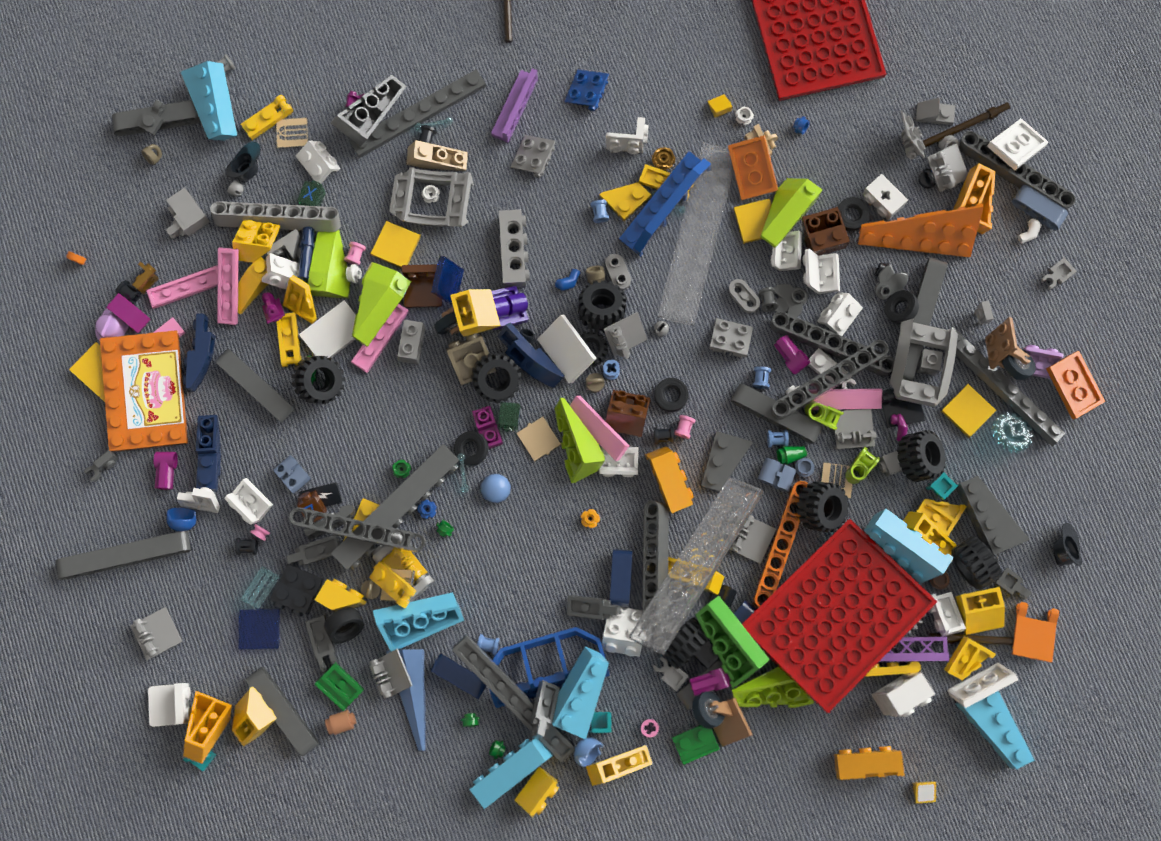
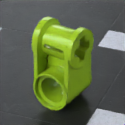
(826, 415)
(863, 463)

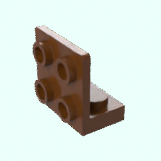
(420, 288)

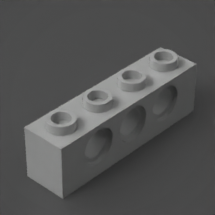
(513, 219)

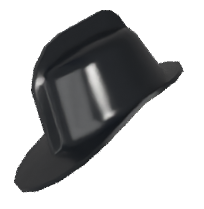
(244, 164)
(1067, 547)

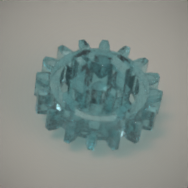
(1012, 432)

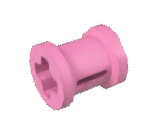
(354, 253)
(684, 426)

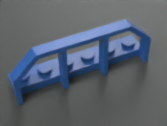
(663, 202)
(558, 678)

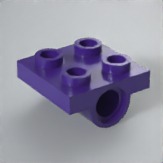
(510, 306)

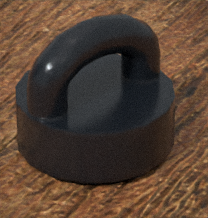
(927, 179)

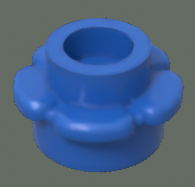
(801, 125)
(427, 514)

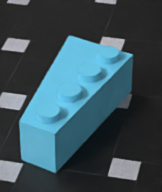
(211, 99)
(907, 547)
(418, 620)
(580, 693)
(999, 729)
(511, 772)

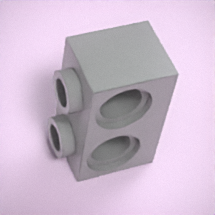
(411, 342)

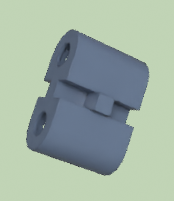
(292, 474)
(776, 474)

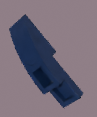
(527, 358)
(198, 361)
(208, 452)

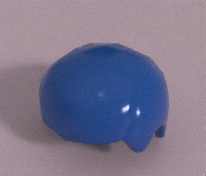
(181, 519)

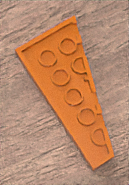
(931, 232)

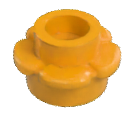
(590, 523)

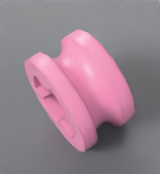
(260, 532)
(653, 733)

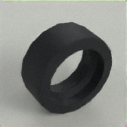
(335, 621)

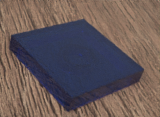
(447, 279)
(259, 629)

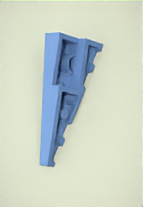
(414, 696)

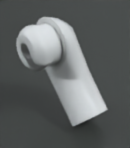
(1034, 227)

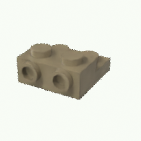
(465, 355)

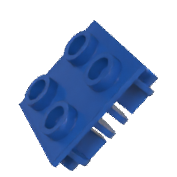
(587, 88)

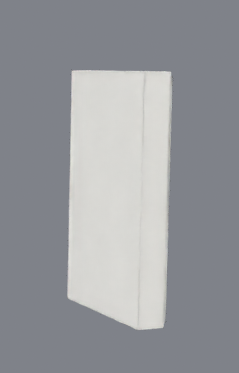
(1017, 144)
(331, 331)
(566, 348)
(982, 685)

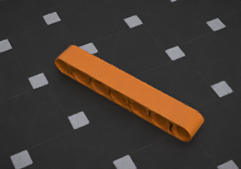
(781, 555)

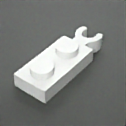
(821, 362)

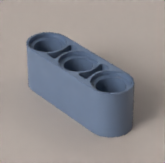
(1040, 207)

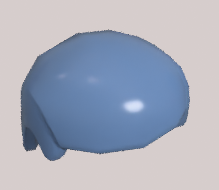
(495, 488)
(587, 751)

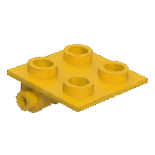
(404, 560)

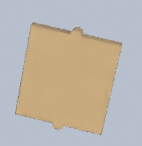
(538, 439)

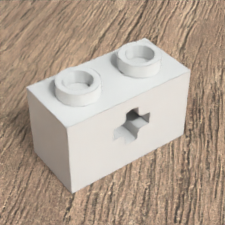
(881, 188)

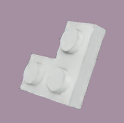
(199, 499)

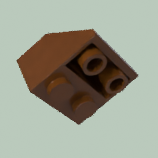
(825, 232)
(627, 412)

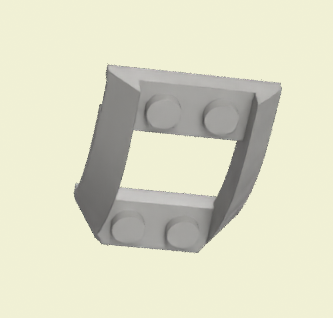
(457, 201)
(926, 336)

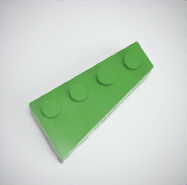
(731, 641)

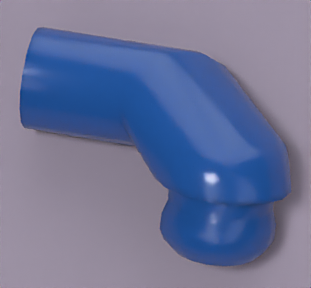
(569, 282)

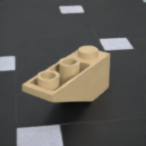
(436, 157)

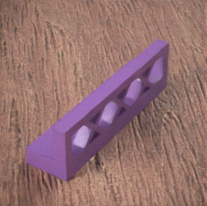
(515, 105)
(919, 656)

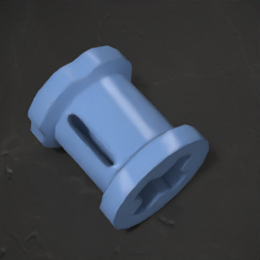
(599, 210)
(612, 375)
(761, 377)
(777, 438)
(488, 644)

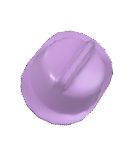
(110, 326)

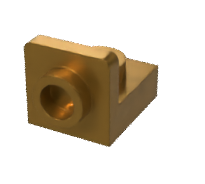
(145, 280)

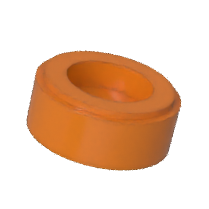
(76, 258)

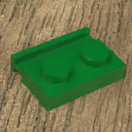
(339, 686)
(695, 744)

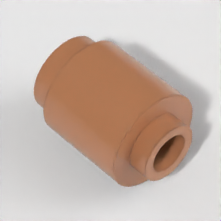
(340, 722)

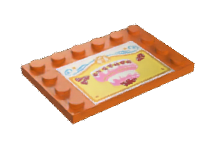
(143, 391)

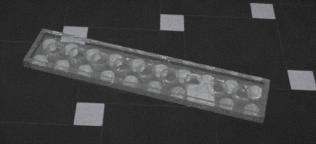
(697, 237)
(696, 565)

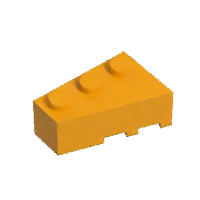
(976, 190)
(670, 478)
(205, 726)
(868, 763)

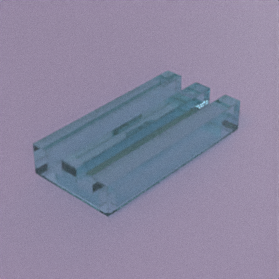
(269, 573)

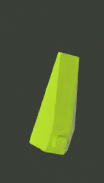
(789, 205)
(328, 267)
(380, 295)
(582, 450)
(771, 689)

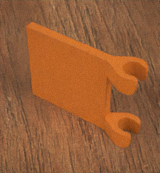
(1034, 637)

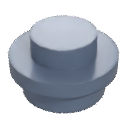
(804, 467)

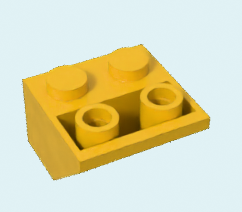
(254, 239)
(475, 311)
(336, 597)
(981, 610)
(251, 717)
(536, 791)

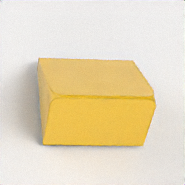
(720, 105)

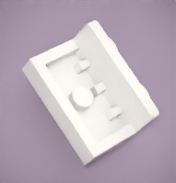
(317, 160)
(788, 253)
(279, 271)
(840, 313)
(626, 466)
(249, 502)
(947, 615)

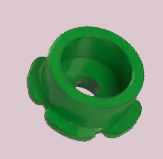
(401, 464)
(444, 528)
(470, 720)
(497, 749)

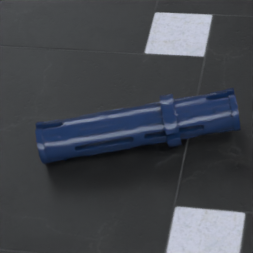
(306, 247)

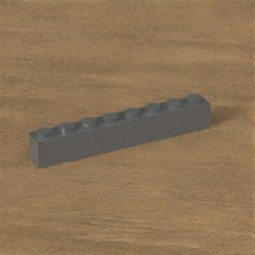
(398, 504)

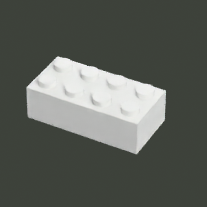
(903, 695)

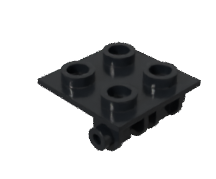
(910, 411)

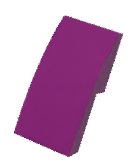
(128, 313)
(487, 426)

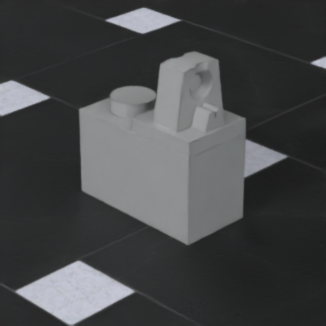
(187, 214)

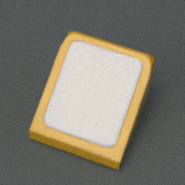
(924, 792)

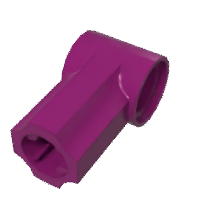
(794, 358)
(165, 464)
(714, 680)

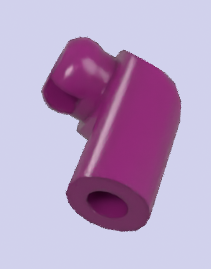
(901, 424)

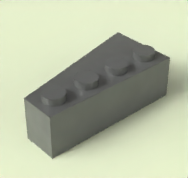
(366, 113)
(989, 517)

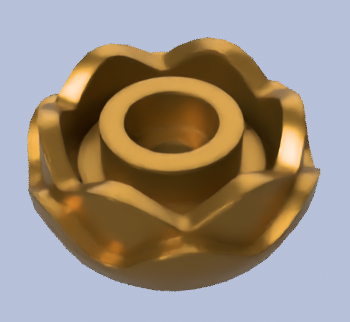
(663, 153)

